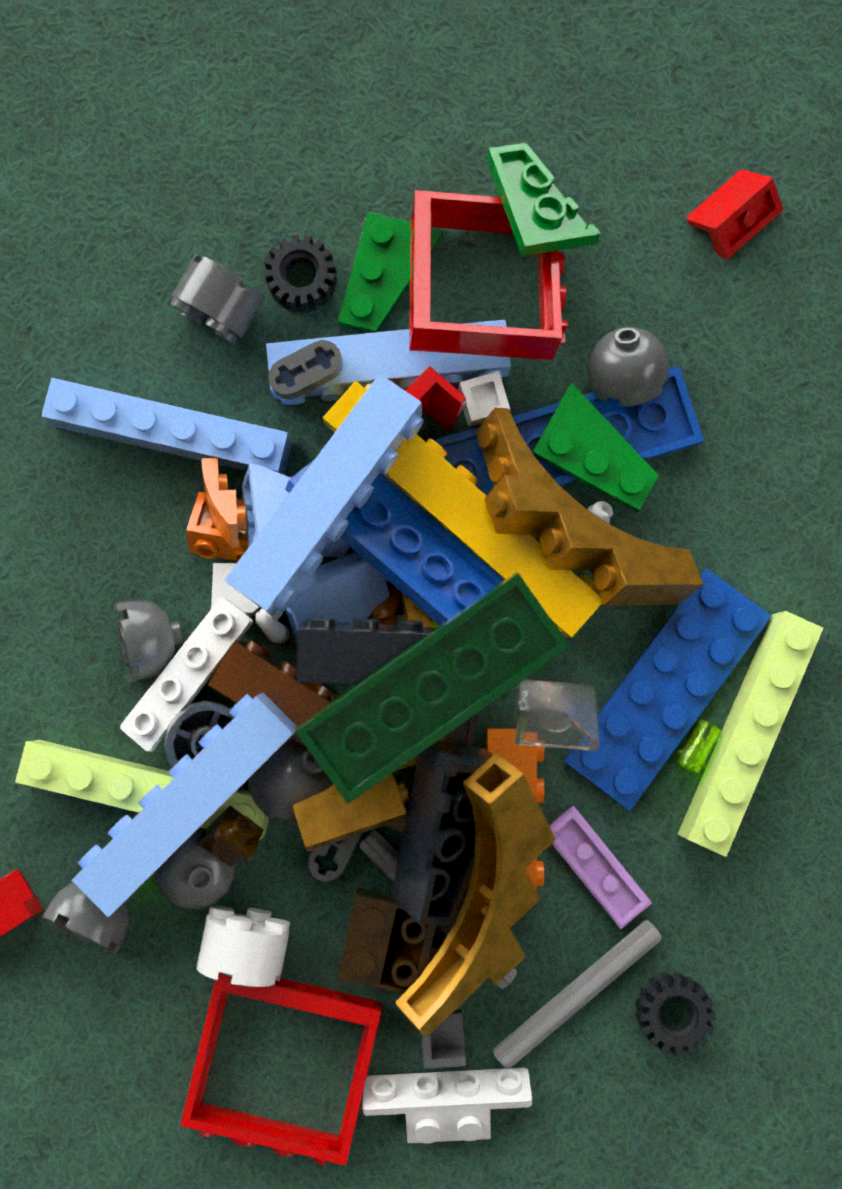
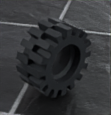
(295, 252)
(692, 1031)

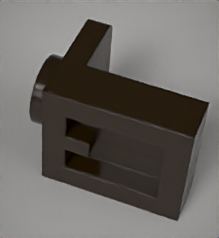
(231, 837)

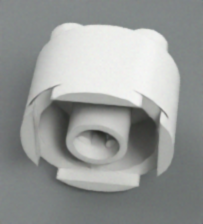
(243, 946)

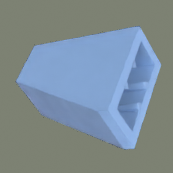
(262, 496)
(338, 590)

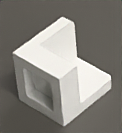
(482, 397)

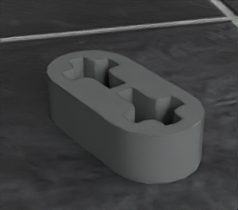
(299, 362)
(341, 858)

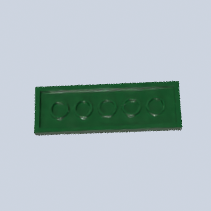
(432, 687)

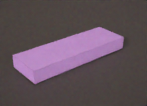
(598, 868)

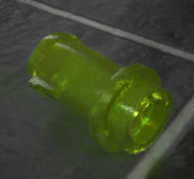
(697, 749)

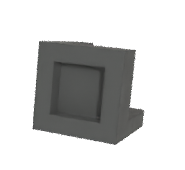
(445, 1044)

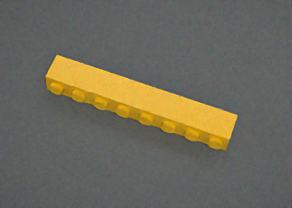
(461, 509)

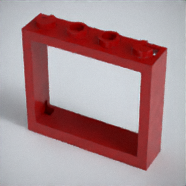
(483, 215)
(282, 1137)

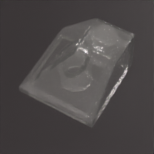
(556, 715)

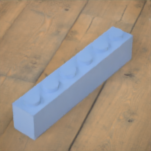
(386, 354)
(164, 427)
(326, 495)
(184, 804)

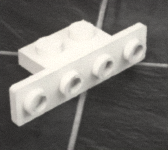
(186, 674)
(447, 1103)

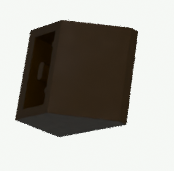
(384, 944)

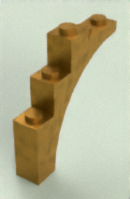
(571, 536)
(330, 818)
(480, 943)

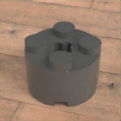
(217, 296)

